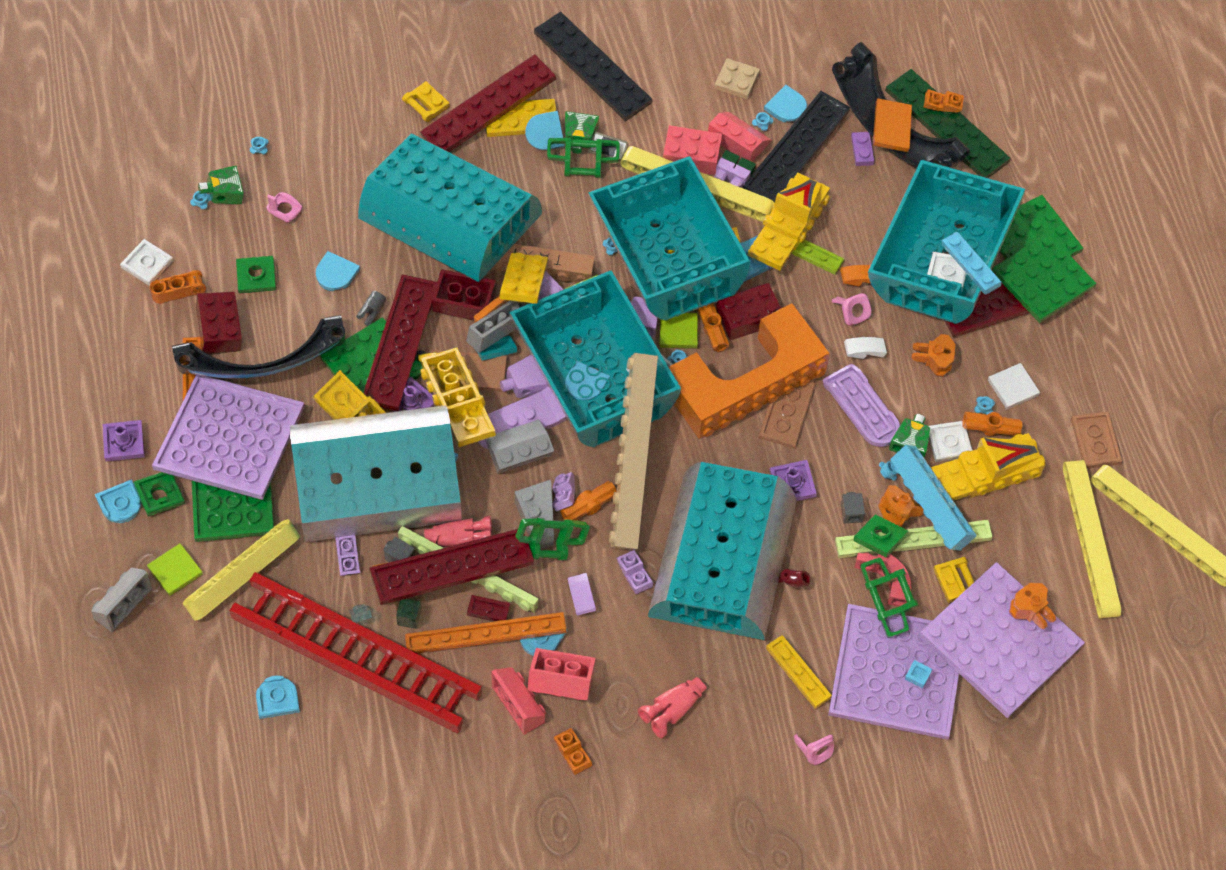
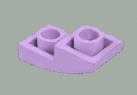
(565, 491)
(347, 555)
(634, 572)
(581, 594)

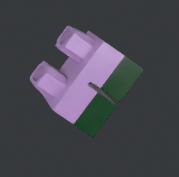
(734, 169)

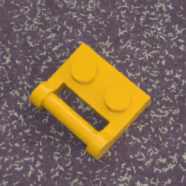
(428, 97)
(950, 579)

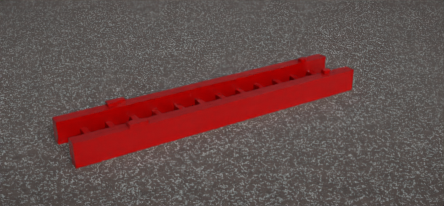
(353, 671)

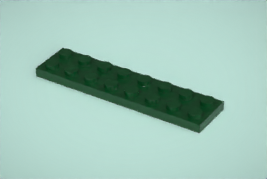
(984, 155)

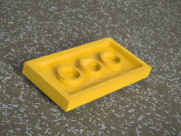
(516, 120)
(523, 278)

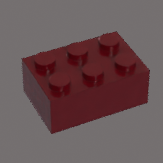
(461, 295)
(743, 310)
(218, 322)

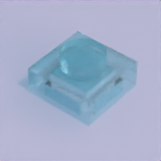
(360, 613)

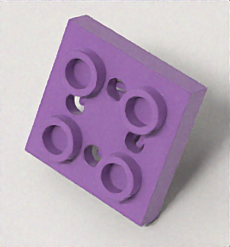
(411, 394)
(124, 435)
(793, 475)

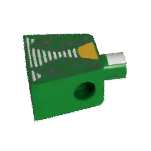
(580, 127)
(223, 186)
(911, 433)

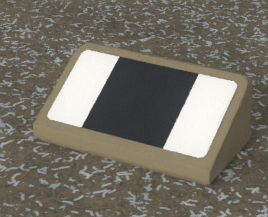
(609, 151)

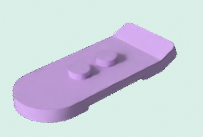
(862, 405)
(537, 406)

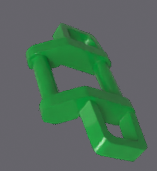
(583, 143)
(563, 539)
(888, 578)

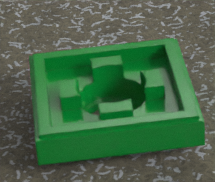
(260, 283)
(159, 481)
(884, 544)

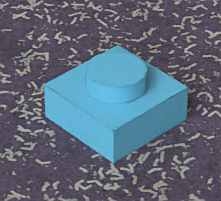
(918, 674)

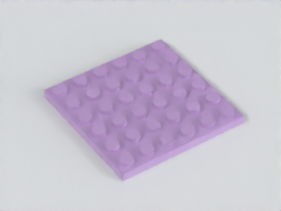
(228, 436)
(993, 650)
(873, 671)

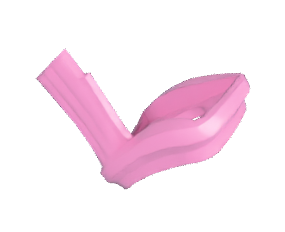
(281, 198)
(847, 305)
(812, 749)

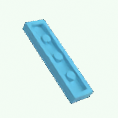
(971, 263)

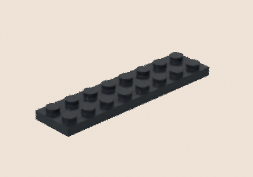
(593, 66)
(797, 146)

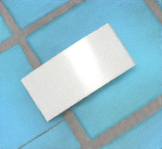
(864, 346)

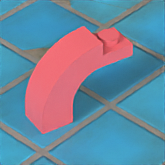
(892, 564)

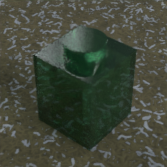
(408, 613)

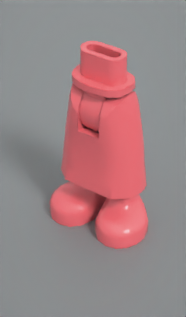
(459, 531)
(672, 705)

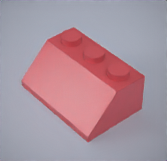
(739, 136)
(517, 699)

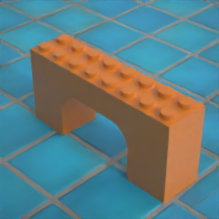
(715, 403)

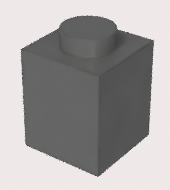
(852, 508)
(397, 550)

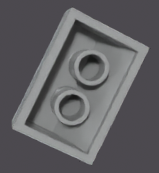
(519, 446)
(121, 598)

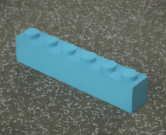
(933, 498)

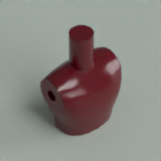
(795, 578)

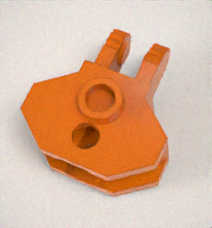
(937, 354)
(900, 506)
(1031, 603)

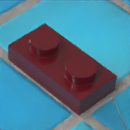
(488, 608)

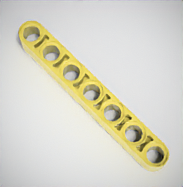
(241, 569)

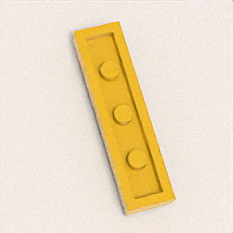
(798, 672)

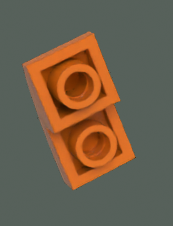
(943, 102)
(855, 274)
(572, 751)

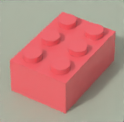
(699, 144)
(561, 674)

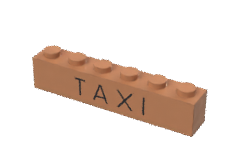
(560, 266)

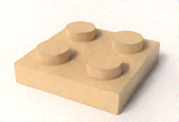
(737, 78)

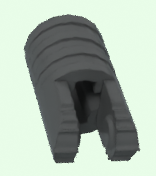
(372, 307)

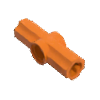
(715, 332)
(991, 423)
(589, 502)

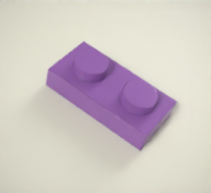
(862, 149)

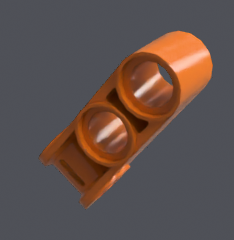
(169, 292)

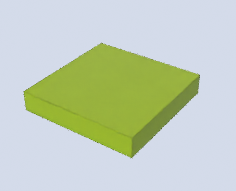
(679, 331)
(174, 569)

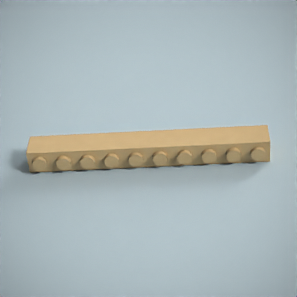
(634, 451)

